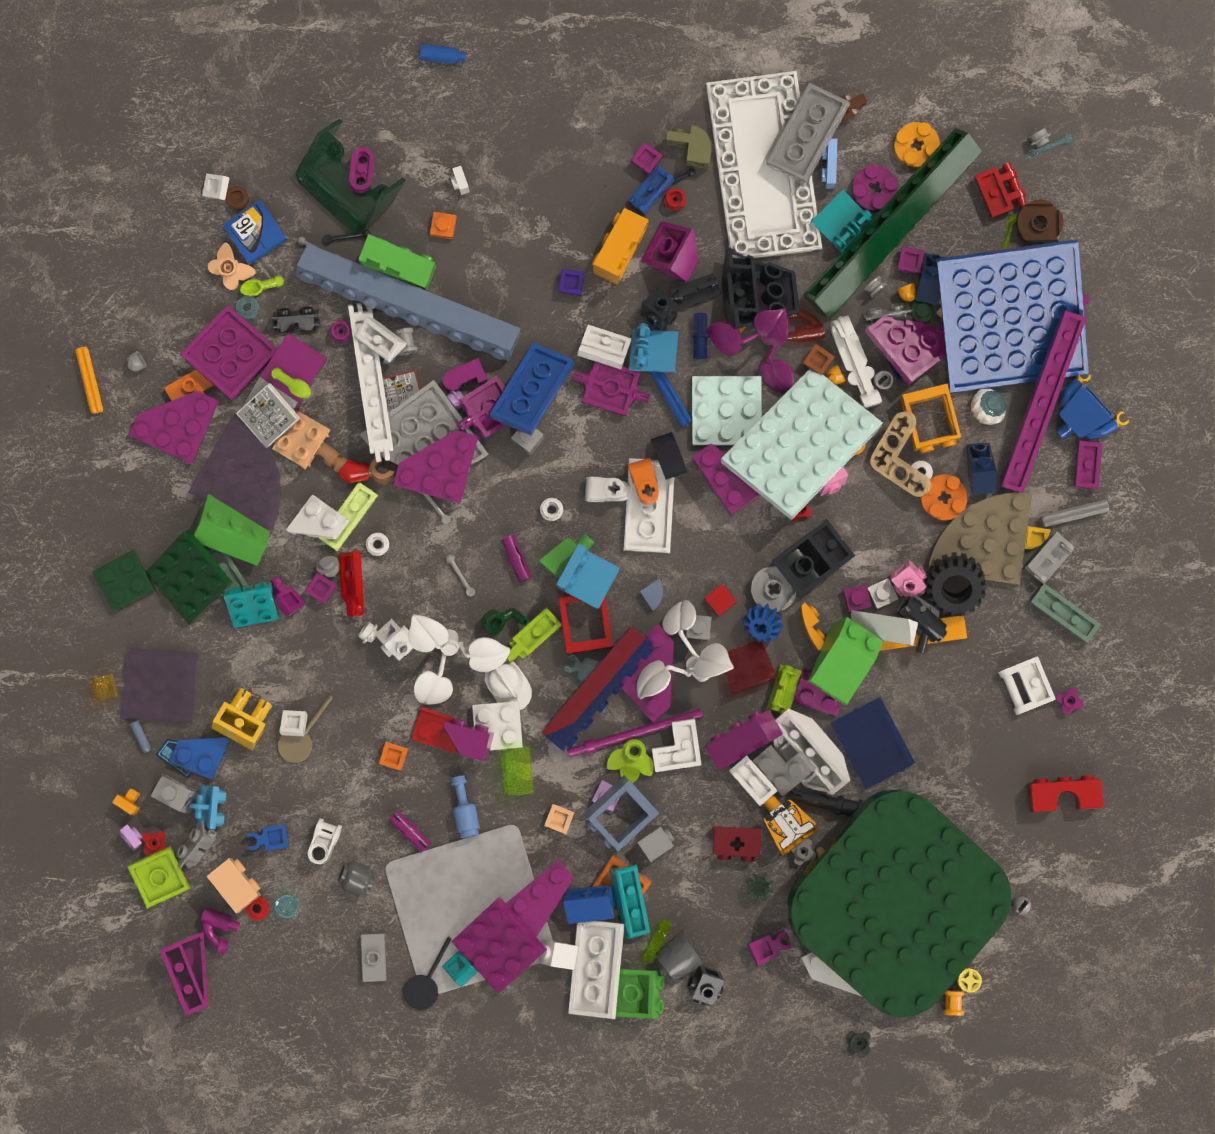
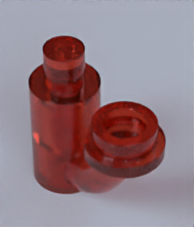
(806, 333)

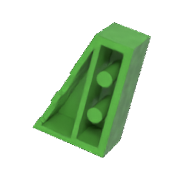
(397, 262)

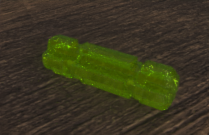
(656, 941)

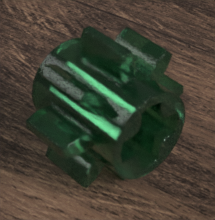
(753, 884)

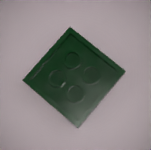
(189, 576)

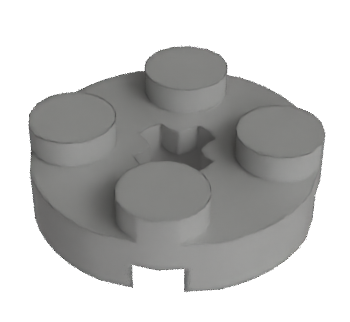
(760, 589)

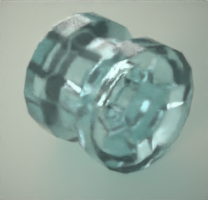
(283, 905)

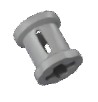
(406, 335)

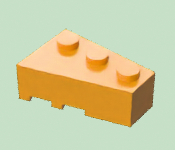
(619, 246)

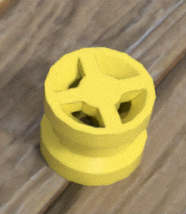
(971, 982)

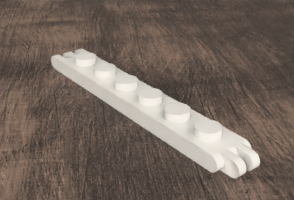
(371, 389)

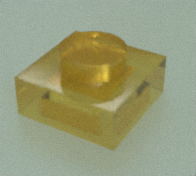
(103, 688)

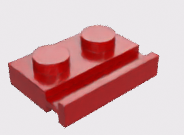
(431, 730)

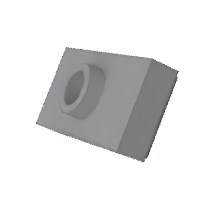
(373, 957)

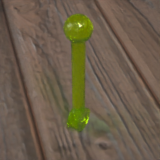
(1012, 219)

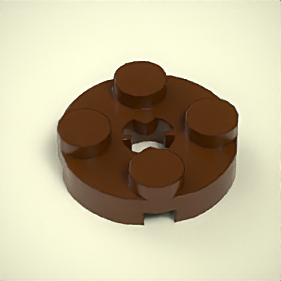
(1047, 213)

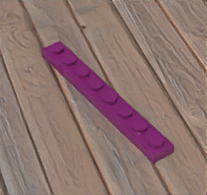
(1043, 401)

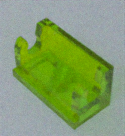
(517, 771)

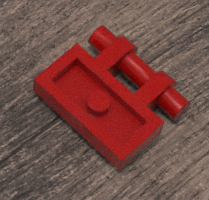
(994, 192)

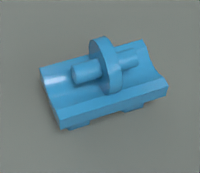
(206, 806)

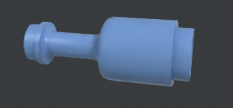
(465, 813)

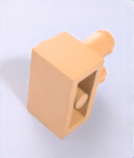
(234, 884)

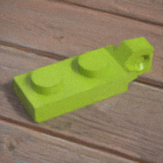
(533, 635)

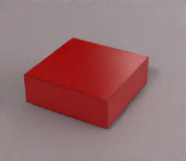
(720, 600)

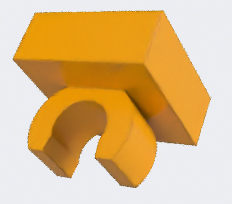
(128, 802)

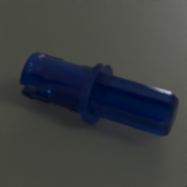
(700, 336)

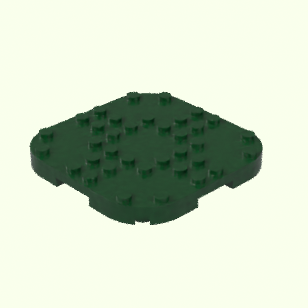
(899, 903)

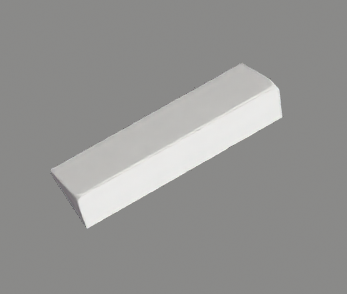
(887, 627)

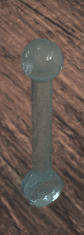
(1067, 139)

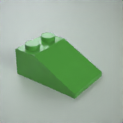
(845, 659)

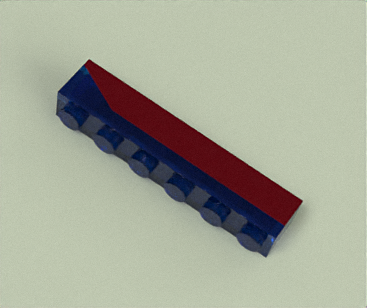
(597, 687)

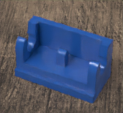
(651, 190)
(589, 904)

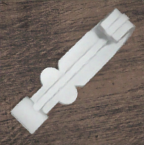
(855, 360)

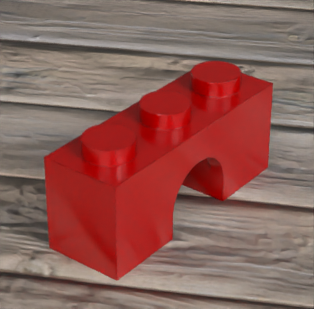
(1044, 795)

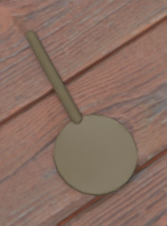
(298, 748)

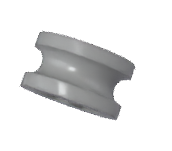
(875, 286)

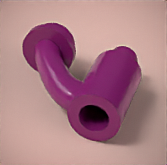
(212, 918)

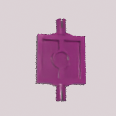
(611, 388)
(479, 405)

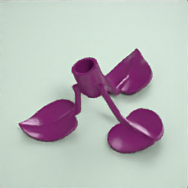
(773, 329)

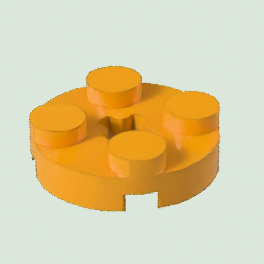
(905, 138)

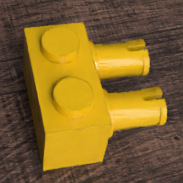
(239, 725)

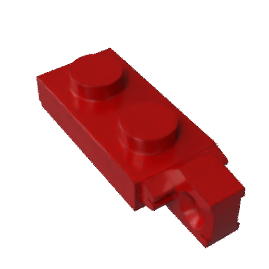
(351, 582)

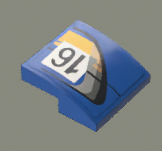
(254, 232)

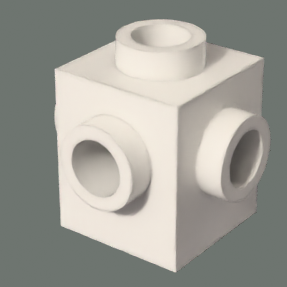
(394, 640)

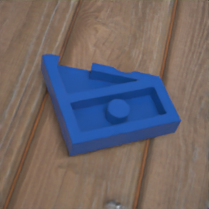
(200, 755)

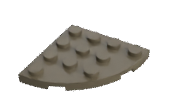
(991, 534)

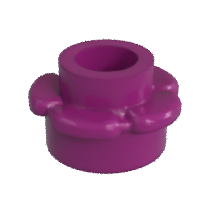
(336, 327)

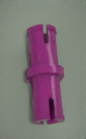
(516, 558)
(409, 831)

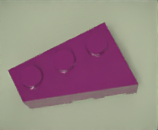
(743, 739)

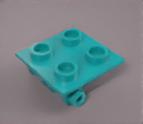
(842, 220)
(251, 605)

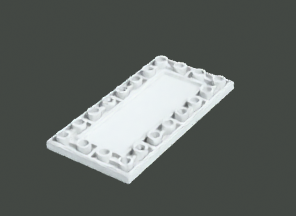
(762, 206)

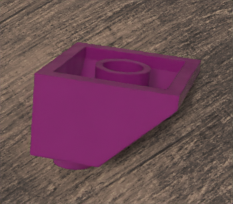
(672, 251)

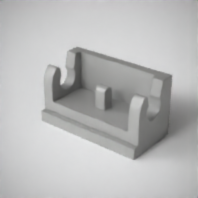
(1049, 558)

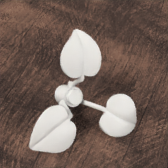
(427, 634)
(710, 663)

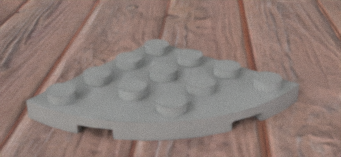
(423, 421)

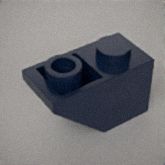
(928, 281)
(981, 468)

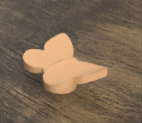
(230, 268)

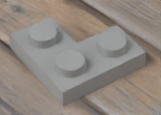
(781, 774)

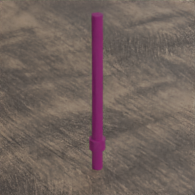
(590, 746)

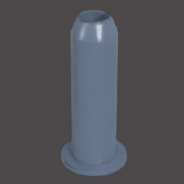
(140, 736)

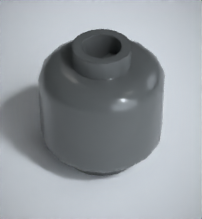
(356, 878)

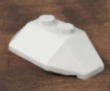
(804, 735)

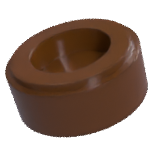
(237, 198)

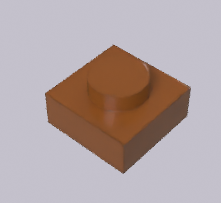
(818, 359)

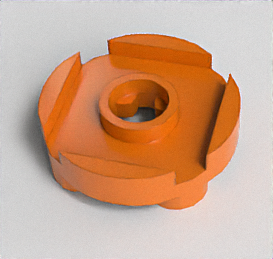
(955, 505)

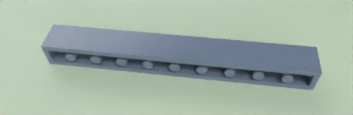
(407, 302)

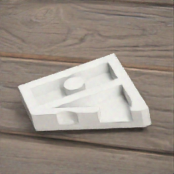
(318, 520)

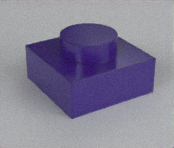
(571, 282)

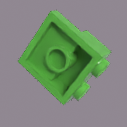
(639, 993)

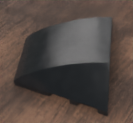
(755, 287)

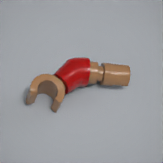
(353, 471)

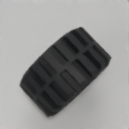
(960, 601)

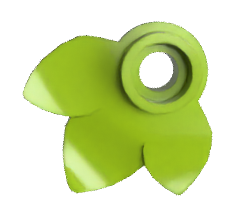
(631, 765)

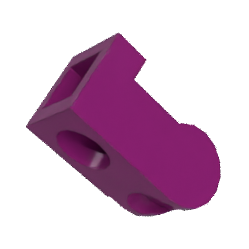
(463, 375)

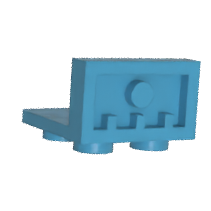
(587, 577)

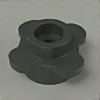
(863, 1037)

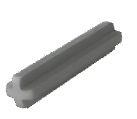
(1075, 513)

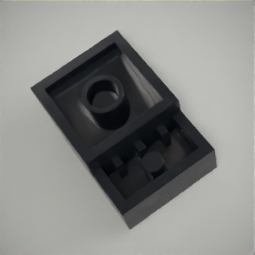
(813, 558)

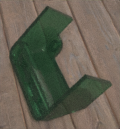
(328, 182)

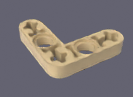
(892, 460)

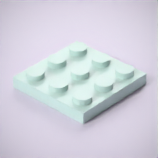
(724, 408)

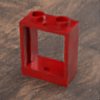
(585, 646)

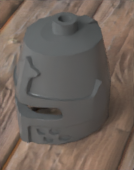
(679, 956)

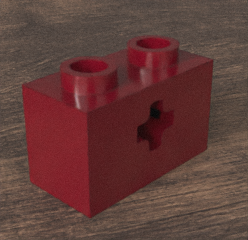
(749, 836)

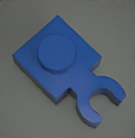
(273, 837)

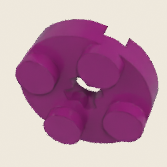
(870, 175)

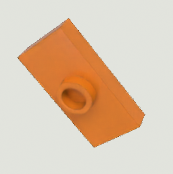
(188, 384)

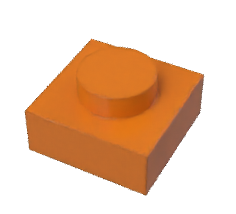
(443, 225)
(393, 756)

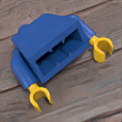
(1085, 412)

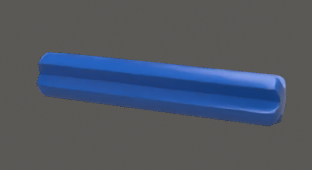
(671, 398)

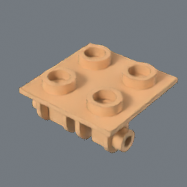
(302, 440)

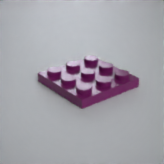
(229, 352)
(499, 945)

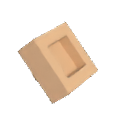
(559, 819)

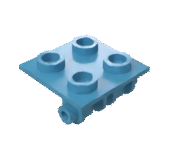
(653, 350)

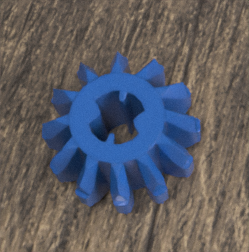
(763, 623)

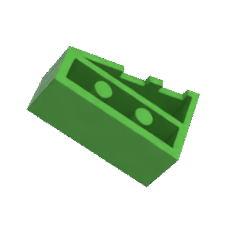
(230, 531)

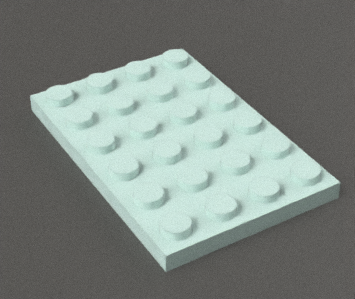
(801, 443)

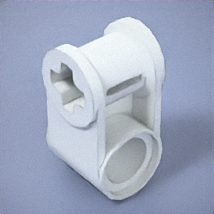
(603, 489)
(324, 840)

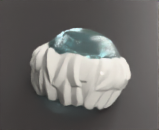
(988, 406)

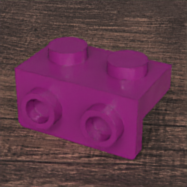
(813, 697)

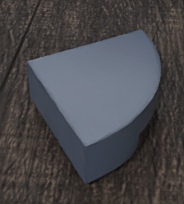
(653, 594)

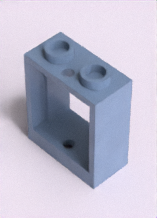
(609, 798)

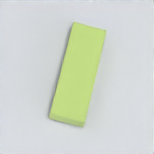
(354, 510)

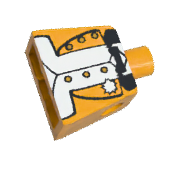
(788, 824)

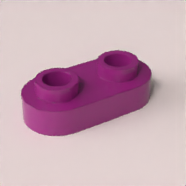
(361, 171)

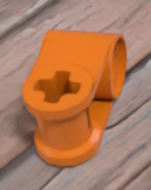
(644, 477)

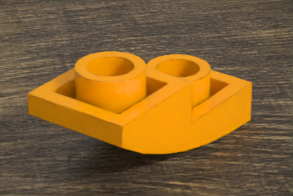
(809, 619)

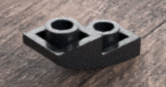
(668, 455)

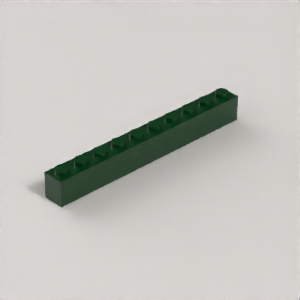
(892, 223)

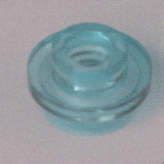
(254, 307)

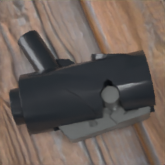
(928, 620)

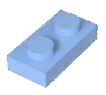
(828, 174)

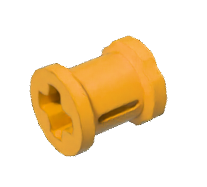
(953, 1002)

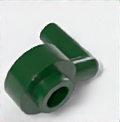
(494, 621)

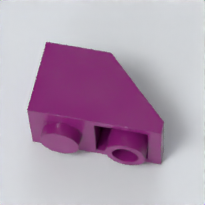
(469, 740)

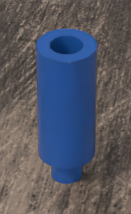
(441, 54)

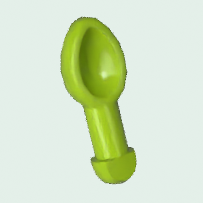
(255, 287)
(296, 386)

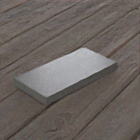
(807, 133)

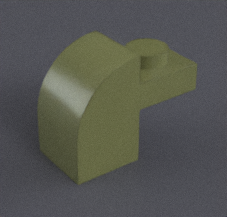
(697, 143)

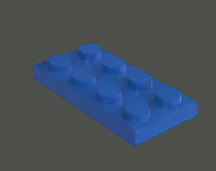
(532, 389)

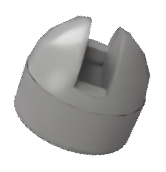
(135, 361)
(885, 384)
(1017, 902)

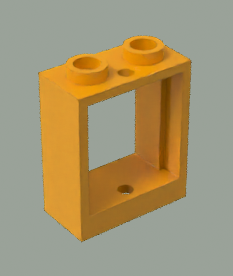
(926, 395)

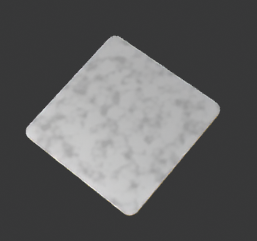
(450, 887)

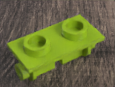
(784, 689)

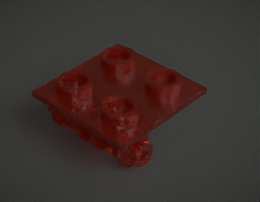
(750, 666)

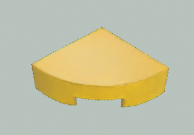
(1036, 537)

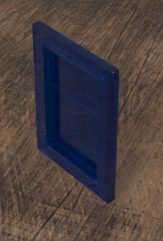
(872, 742)

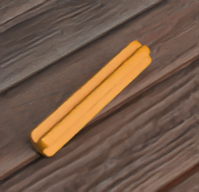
(89, 380)

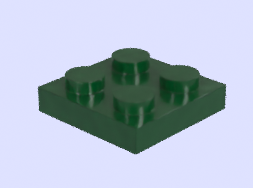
(124, 581)

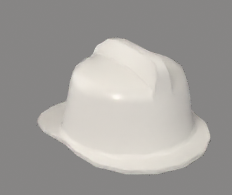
(509, 684)

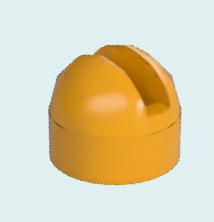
(907, 292)
(835, 375)

